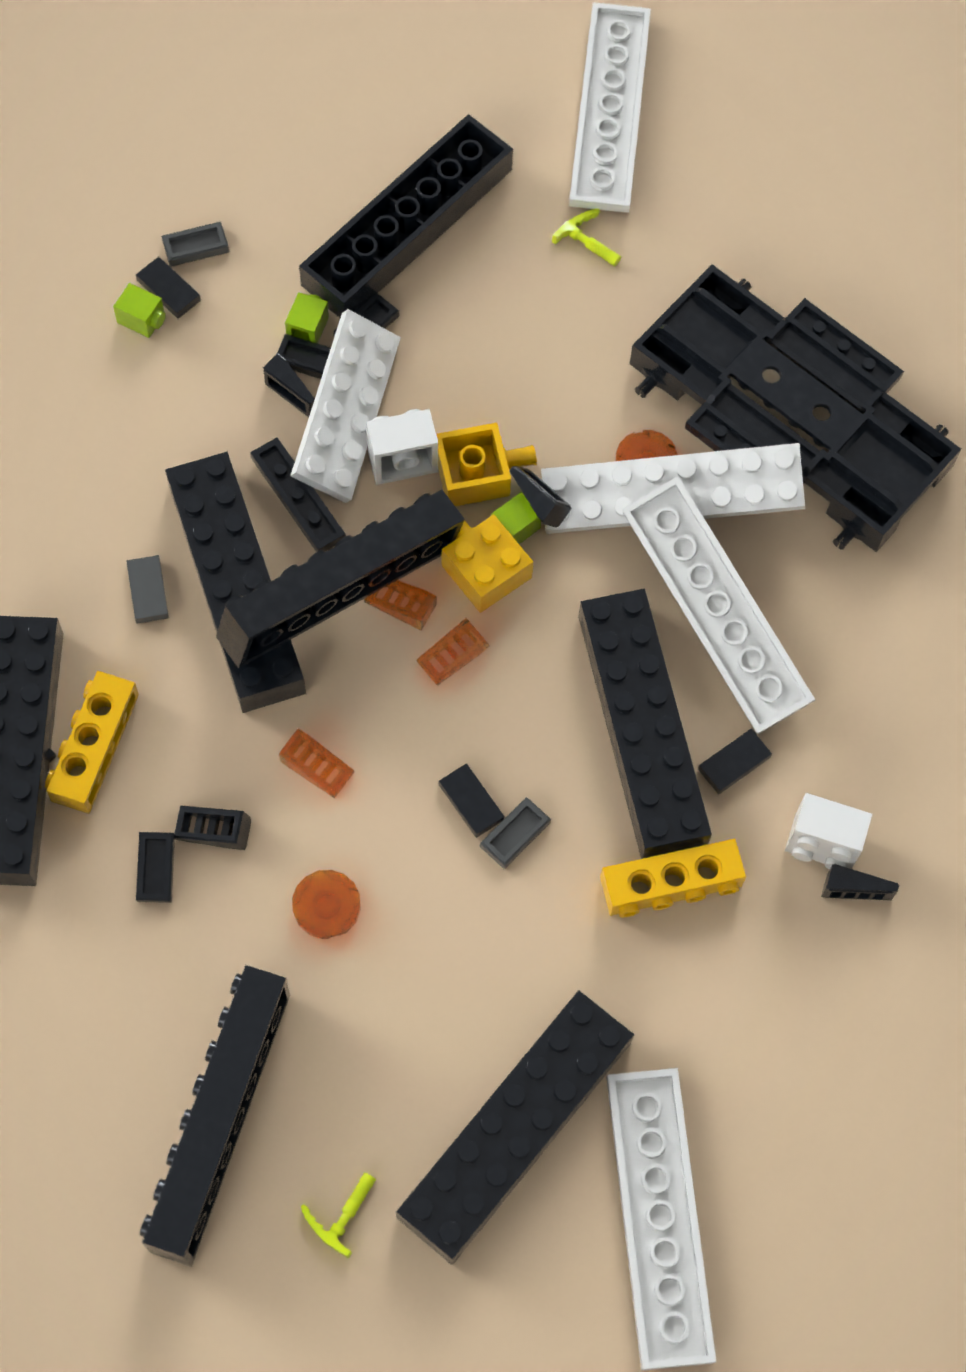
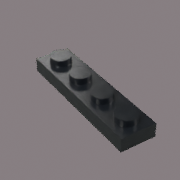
(297, 497)

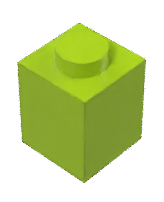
(139, 310)
(307, 317)
(518, 518)

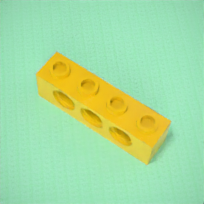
(81, 790)
(720, 857)

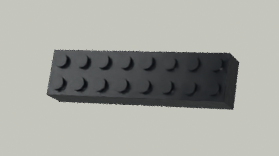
(407, 216)
(230, 565)
(337, 577)
(27, 712)
(643, 724)
(216, 1116)
(514, 1127)

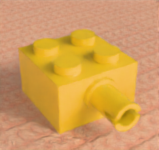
(476, 465)
(486, 562)

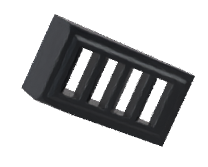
(286, 383)
(544, 500)
(240, 831)
(853, 884)

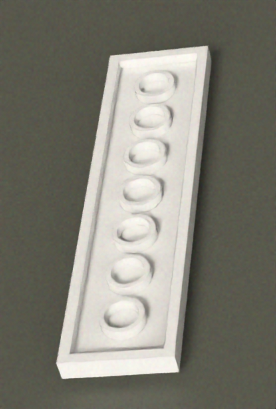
(610, 108)
(718, 482)
(718, 605)
(660, 1220)

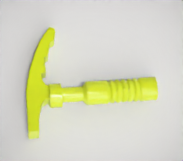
(592, 244)
(348, 1211)

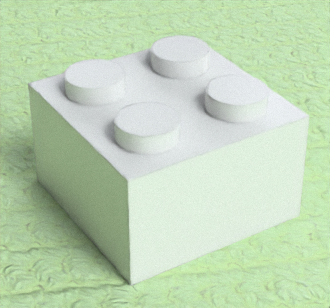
(402, 446)
(828, 832)

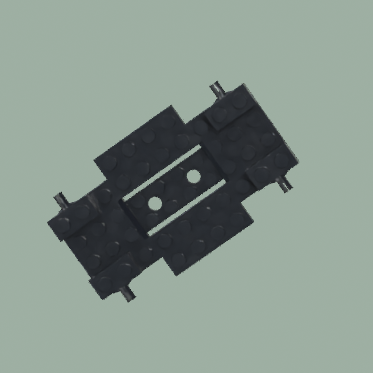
(877, 448)

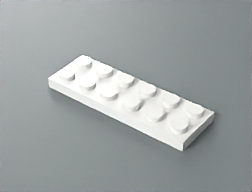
(344, 402)

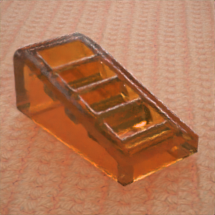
(416, 619)
(444, 643)
(311, 746)

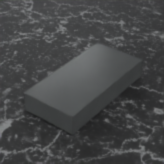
(195, 244)
(147, 589)
(515, 833)

